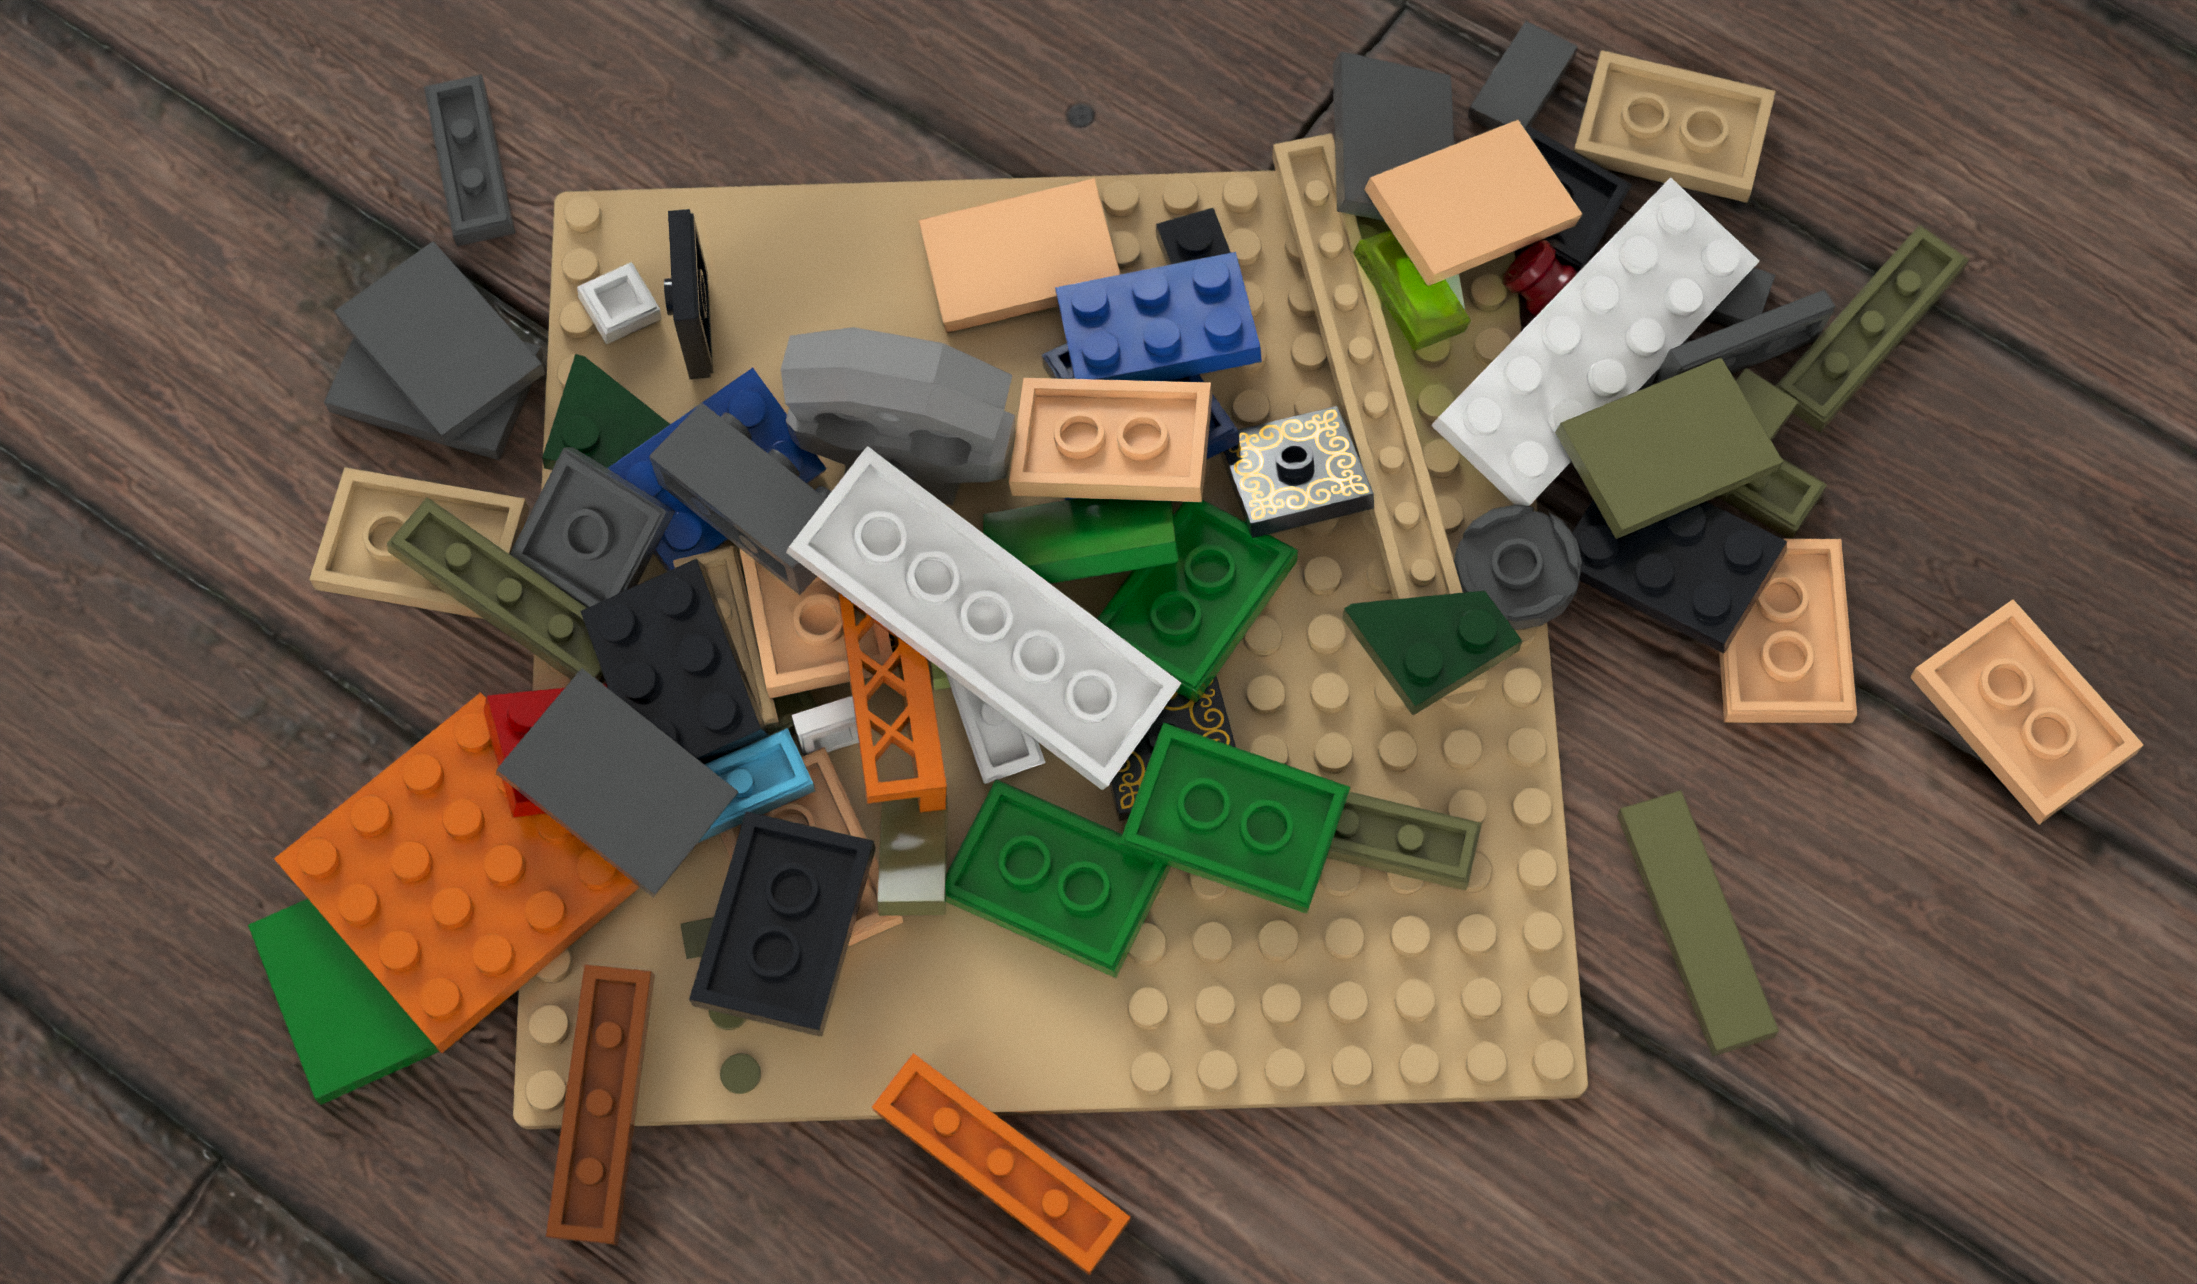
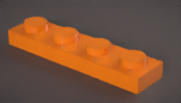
(1001, 1163)

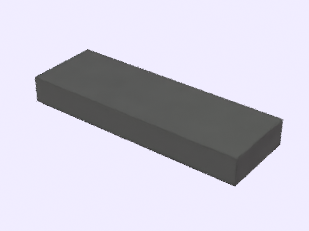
(469, 160)
(1754, 338)

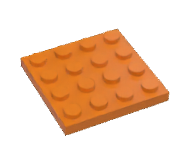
(447, 887)

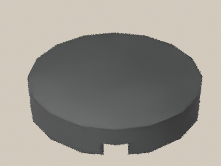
(1522, 562)

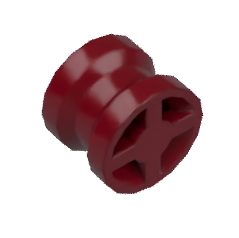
(1537, 276)

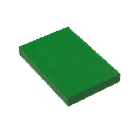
(1086, 536)
(1202, 606)
(1234, 818)
(1053, 878)
(333, 1005)

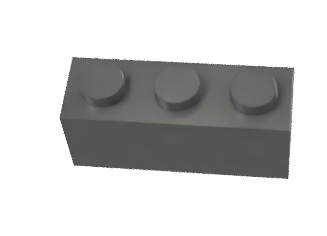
(739, 489)

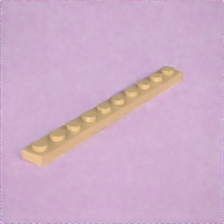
(1367, 377)

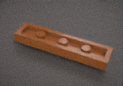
(600, 1105)

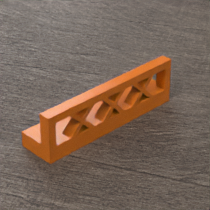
(918, 715)

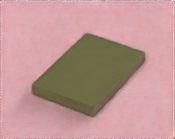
(1668, 447)

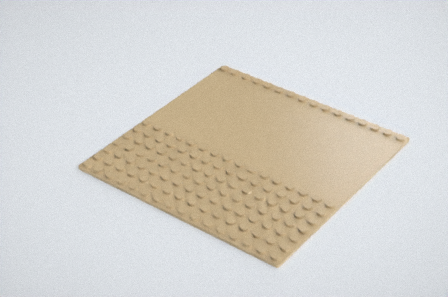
(1224, 995)

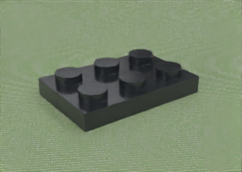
(1686, 570)
(676, 662)
(783, 924)

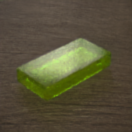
(1420, 310)

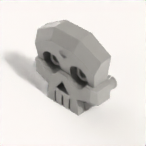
(904, 398)

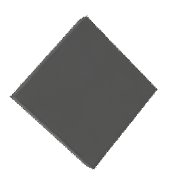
(591, 530)

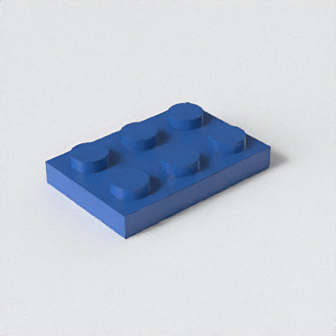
(1160, 322)
(764, 418)

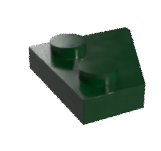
(599, 417)
(1432, 642)

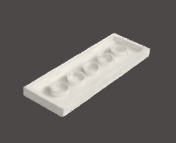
(1595, 341)
(984, 618)

